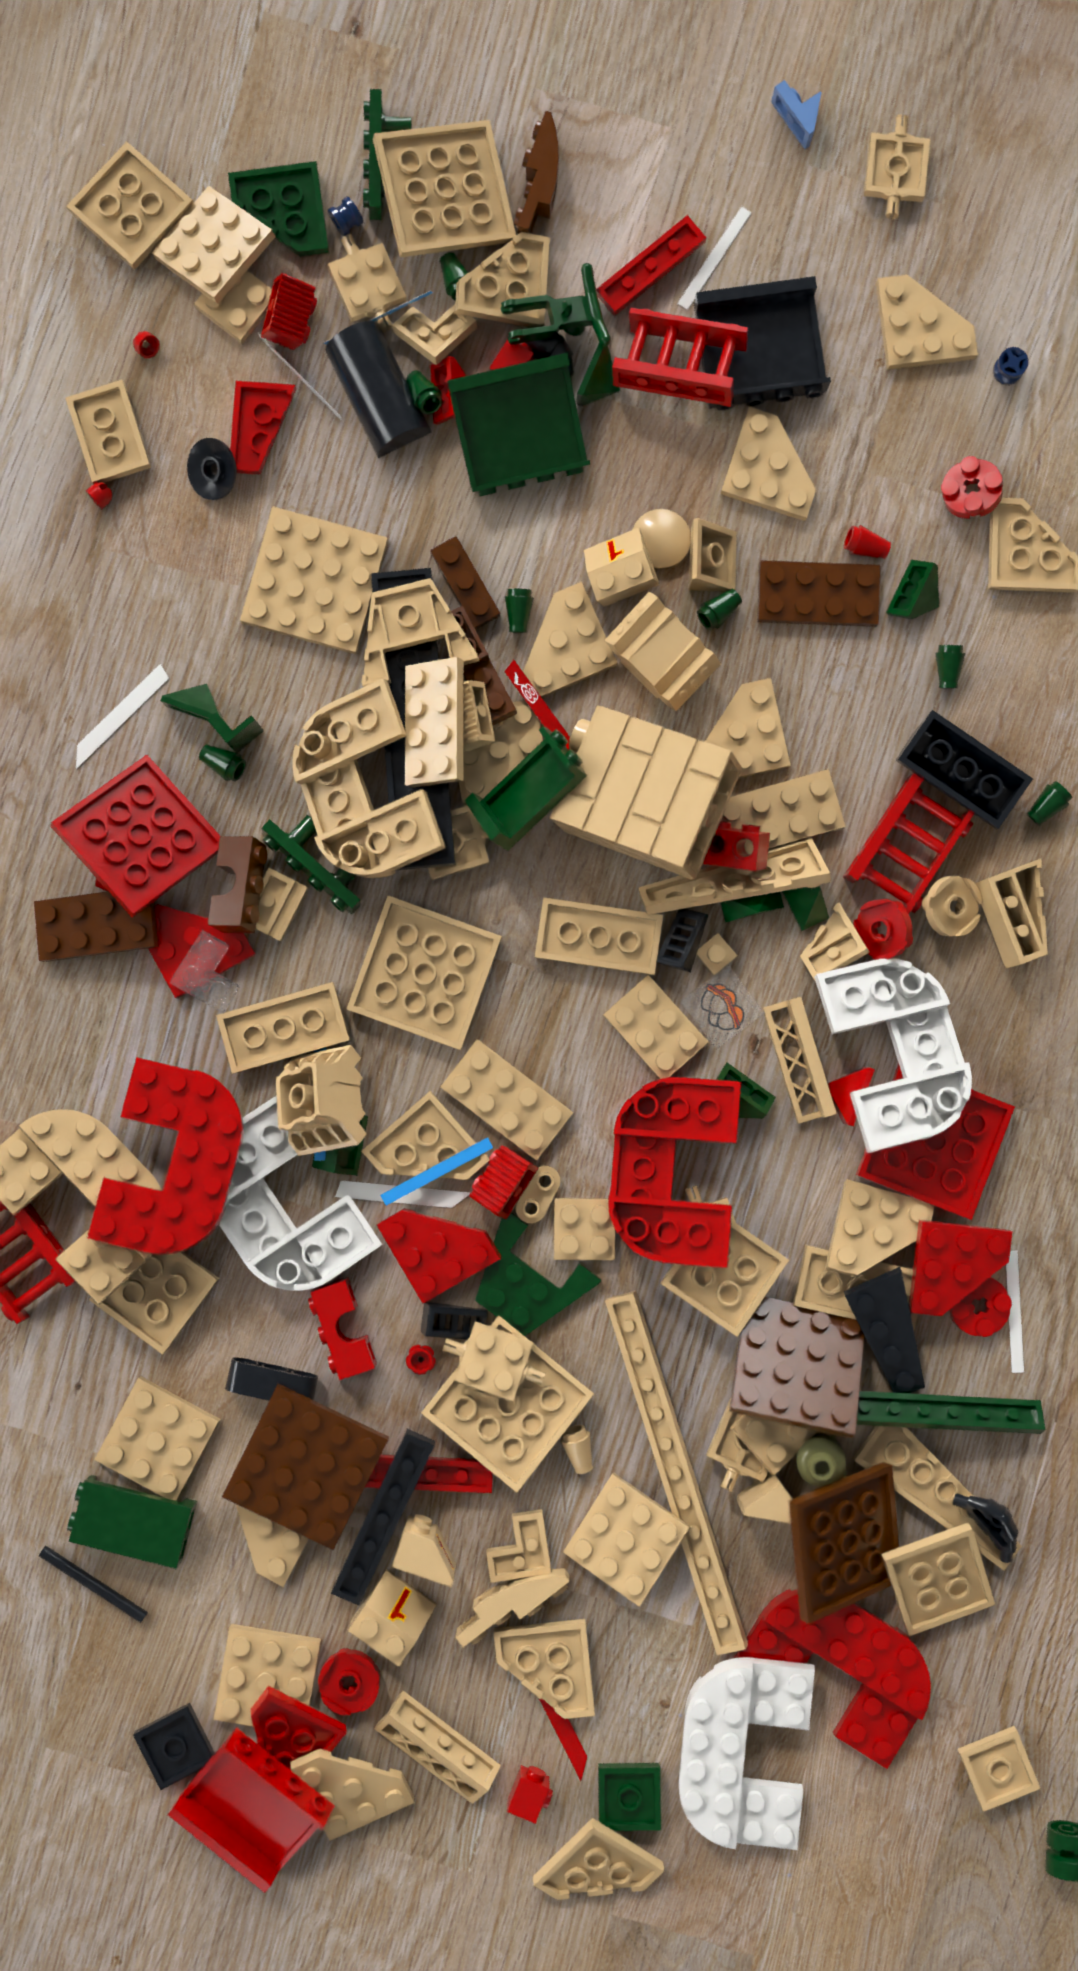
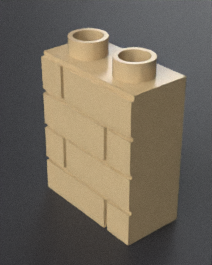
(647, 791)

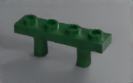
(377, 124)
(298, 859)

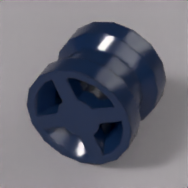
(345, 216)
(1014, 359)

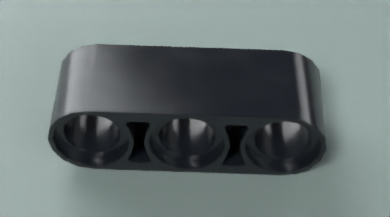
(260, 1379)

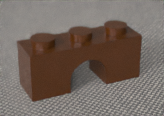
(239, 908)

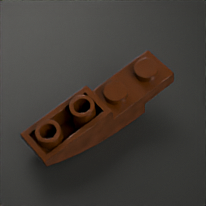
(541, 174)
(499, 702)

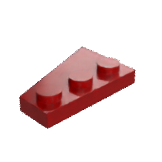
(256, 422)

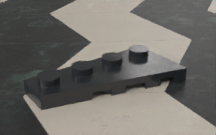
(887, 1325)

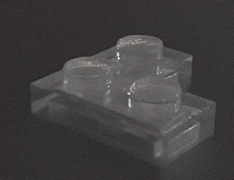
(198, 975)

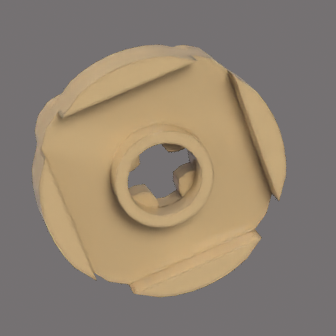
(938, 903)

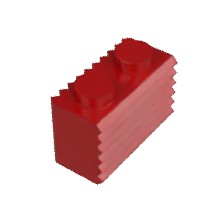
(289, 311)
(503, 1181)

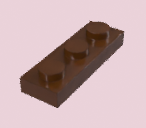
(465, 582)

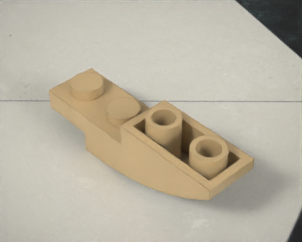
(520, 1595)

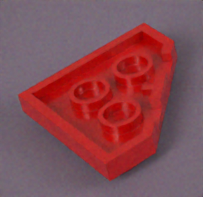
(178, 932)
(436, 1250)
(953, 1263)
(292, 1728)

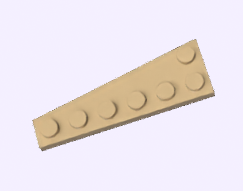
(787, 868)
(923, 1481)

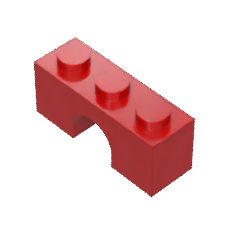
(348, 1354)

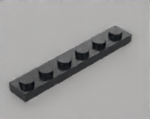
(383, 1517)

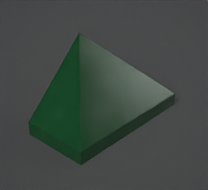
(598, 378)
(917, 591)
(193, 701)
(751, 906)
(807, 906)
(754, 1099)

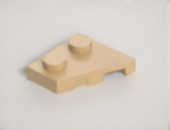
(834, 945)

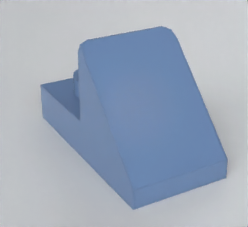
(797, 115)

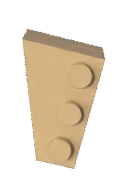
(1015, 913)

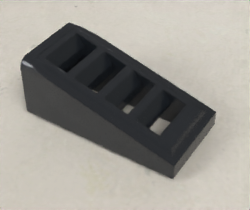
(670, 946)
(443, 1309)

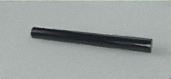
(93, 1584)

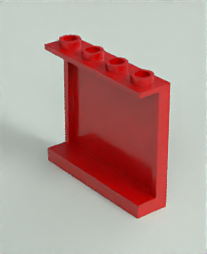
(250, 1809)

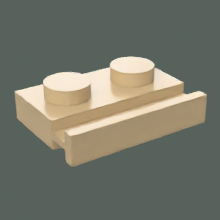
(278, 903)

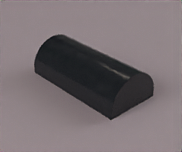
(376, 387)
(964, 769)

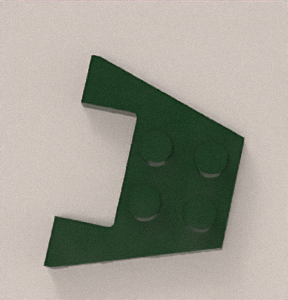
(521, 1292)

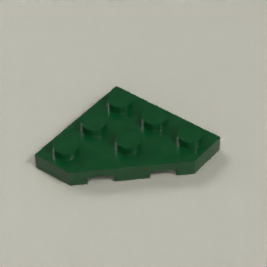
(287, 202)

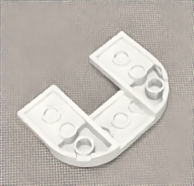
(924, 1040)
(264, 1232)
(711, 1777)

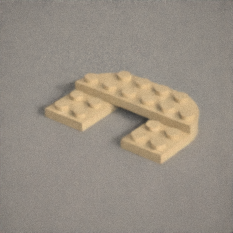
(327, 768)
(85, 1153)

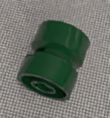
(1062, 1856)

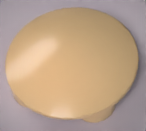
(665, 537)

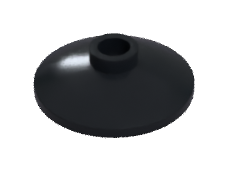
(202, 468)

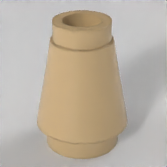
(578, 1448)

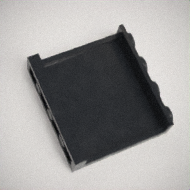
(783, 340)

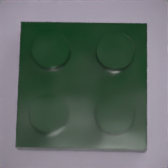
(629, 1796)

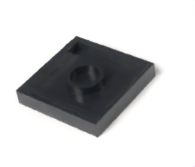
(174, 1746)

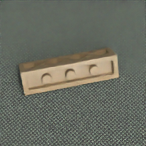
(810, 1057)
(440, 1746)

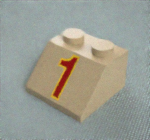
(620, 568)
(424, 1551)
(392, 1617)

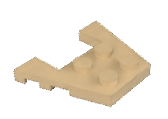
(407, 618)

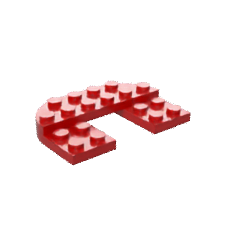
(645, 1166)
(199, 1167)
(878, 1655)

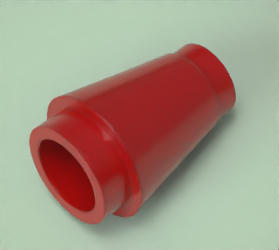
(866, 543)

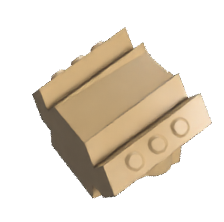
(662, 652)
(321, 1100)

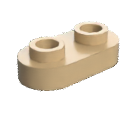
(538, 1195)

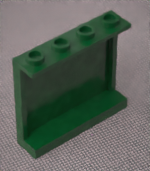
(518, 424)

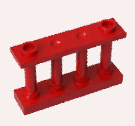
(673, 381)
(897, 819)
(44, 1247)

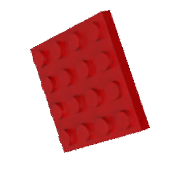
(138, 835)
(947, 1167)

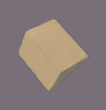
(712, 557)
(766, 1500)

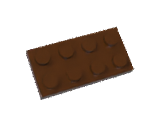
(818, 593)
(91, 927)

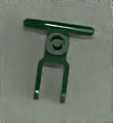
(565, 314)

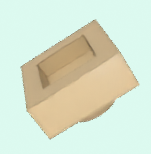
(716, 954)

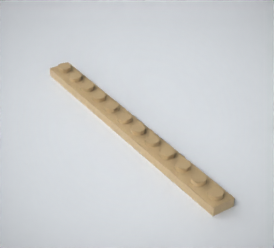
(676, 1472)

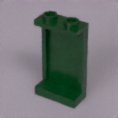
(528, 790)
(131, 1523)

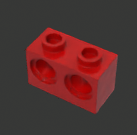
(734, 850)

